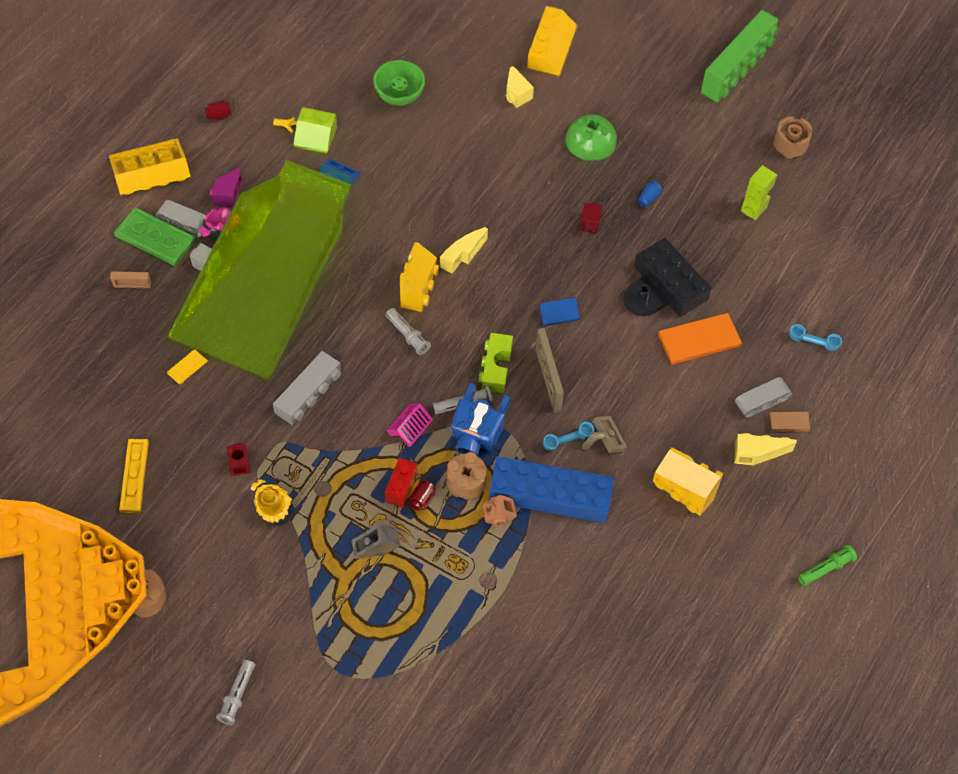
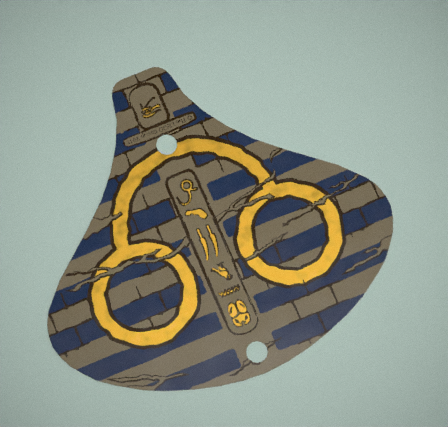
(420, 597)

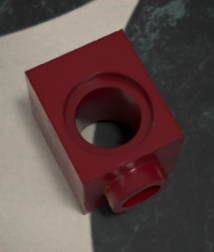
(590, 218)
(240, 466)

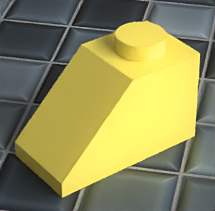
(518, 88)

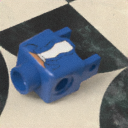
(477, 424)

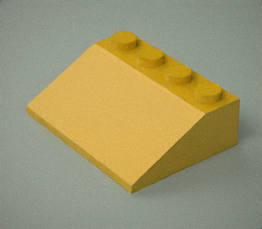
(149, 166)

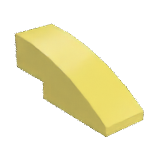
(463, 250)

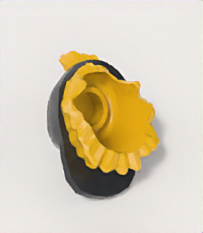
(272, 502)

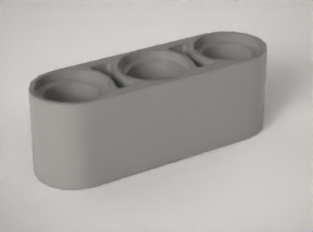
(181, 217)
(763, 397)

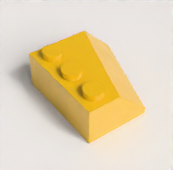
(418, 278)

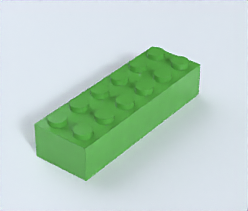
(739, 56)

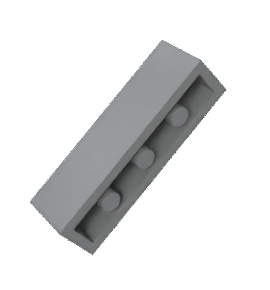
(307, 388)

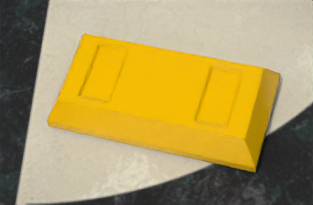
(187, 366)

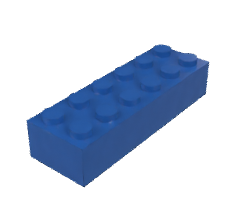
(552, 489)

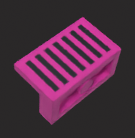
(410, 423)

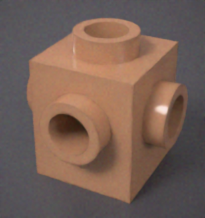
(499, 510)

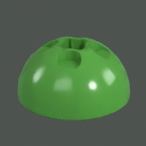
(399, 82)
(591, 137)

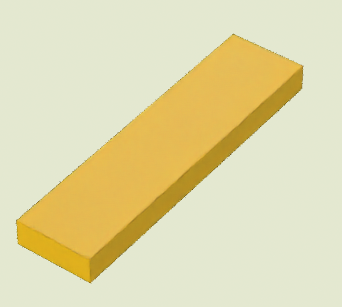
(134, 476)

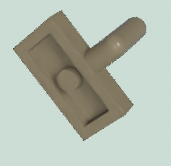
(607, 433)

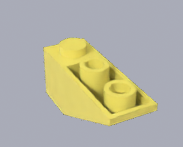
(757, 449)

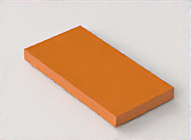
(699, 338)

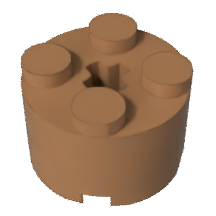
(792, 137)
(466, 476)
(155, 595)

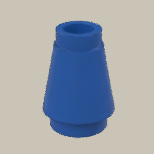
(650, 193)

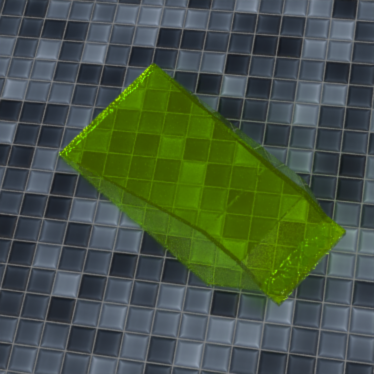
(263, 269)

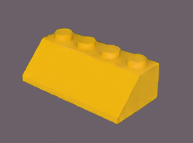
(551, 42)

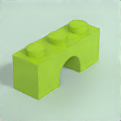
(757, 195)
(498, 349)

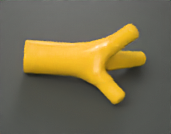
(285, 123)

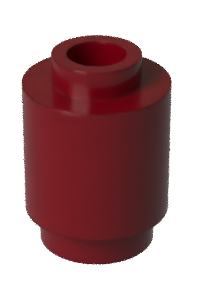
(218, 110)
(422, 495)

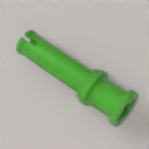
(835, 561)

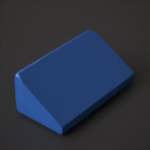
(339, 171)
(559, 311)

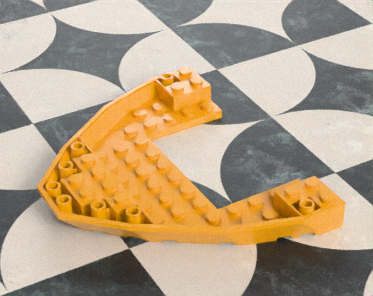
(76, 593)

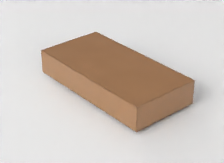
(130, 279)
(789, 422)

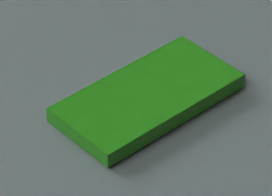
(155, 236)

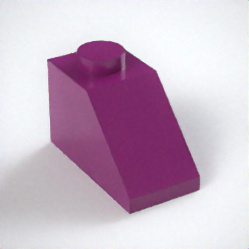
(226, 189)

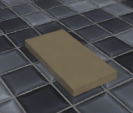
(549, 370)

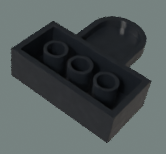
(665, 281)

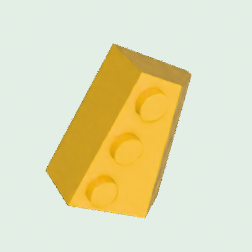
(687, 481)

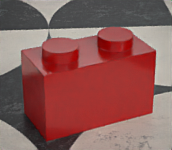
(401, 482)

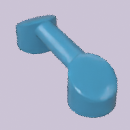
(798, 333)
(551, 442)

